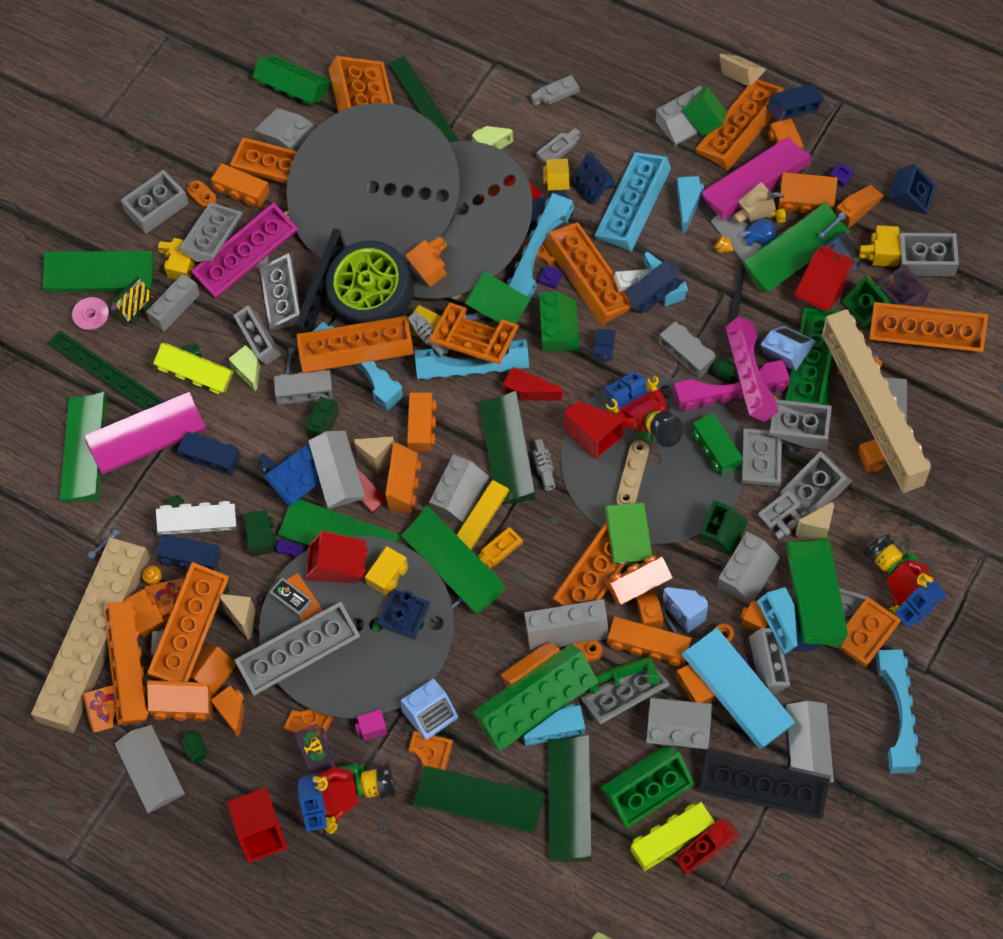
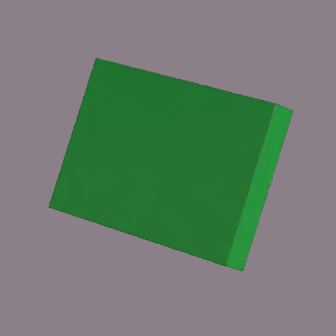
(497, 299)

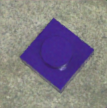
(843, 174)
(550, 277)

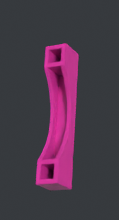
(694, 394)
(758, 397)

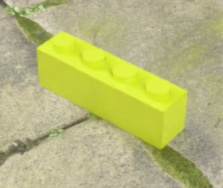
(193, 367)
(672, 836)

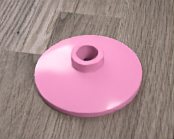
(87, 308)

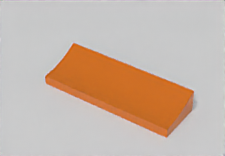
(741, 126)
(263, 160)
(588, 272)
(928, 326)
(354, 344)
(589, 575)
(187, 624)

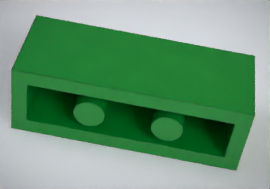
(716, 444)

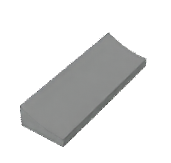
(297, 648)

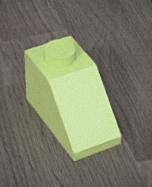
(493, 136)
(246, 366)

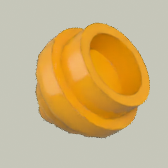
(723, 245)
(151, 575)

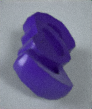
(289, 548)

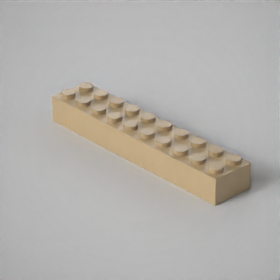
(876, 401)
(86, 640)

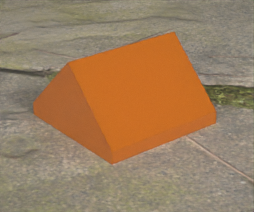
(212, 667)

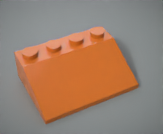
(359, 82)

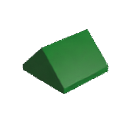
(705, 112)
(862, 298)

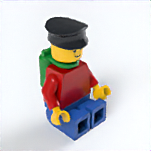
(644, 410)
(911, 583)
(336, 792)

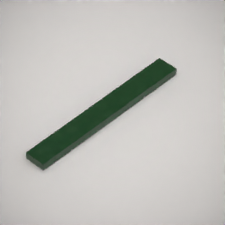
(420, 96)
(104, 371)

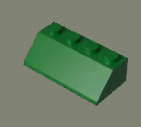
(291, 79)
(648, 785)

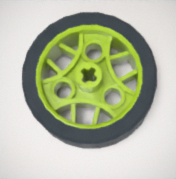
(369, 283)

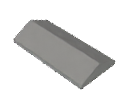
(734, 230)
(210, 232)
(280, 292)
(336, 468)
(615, 699)
(810, 737)
(149, 768)

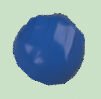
(760, 231)

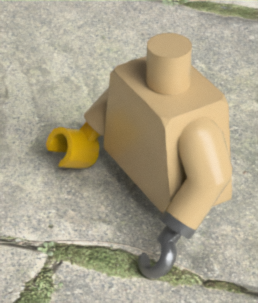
(759, 204)

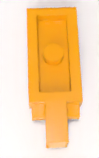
(500, 548)

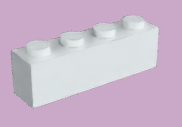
(196, 518)

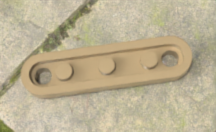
(633, 473)

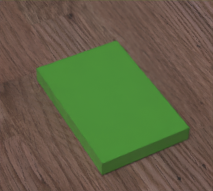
(628, 533)

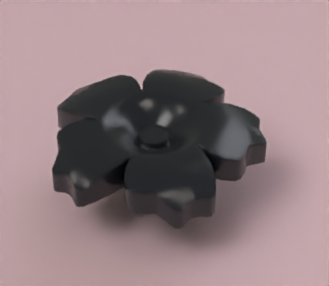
(791, 446)

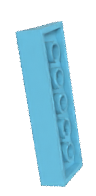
(633, 200)
(738, 688)

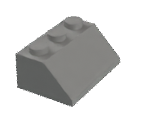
(673, 120)
(458, 490)
(748, 569)
(679, 723)

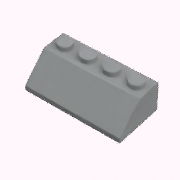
(567, 624)

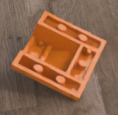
(473, 337)

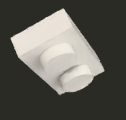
(626, 279)

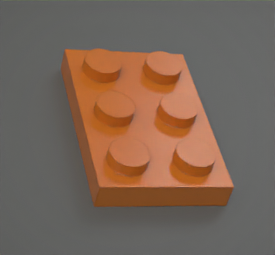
(868, 631)

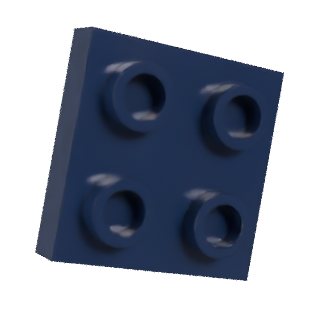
(592, 178)
(404, 613)

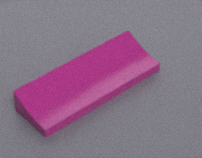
(765, 168)
(245, 250)
(144, 433)

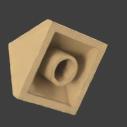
(740, 69)
(375, 452)
(815, 525)
(241, 612)

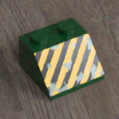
(131, 302)

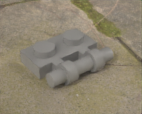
(778, 511)

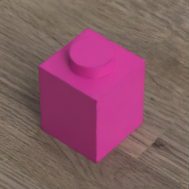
(371, 725)

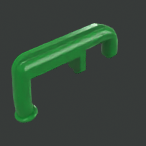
(626, 670)

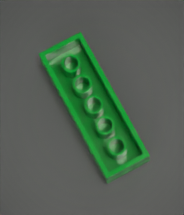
(535, 697)

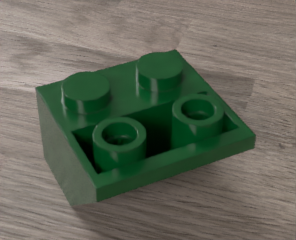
(722, 528)

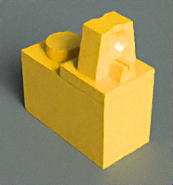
(884, 248)
(178, 262)

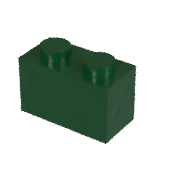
(322, 417)
(259, 533)

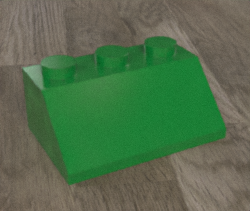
(558, 322)

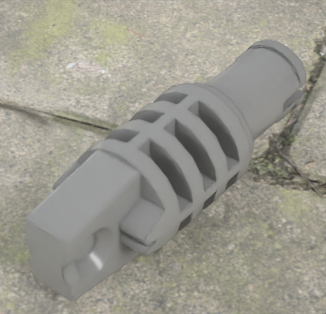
(424, 331)
(544, 464)

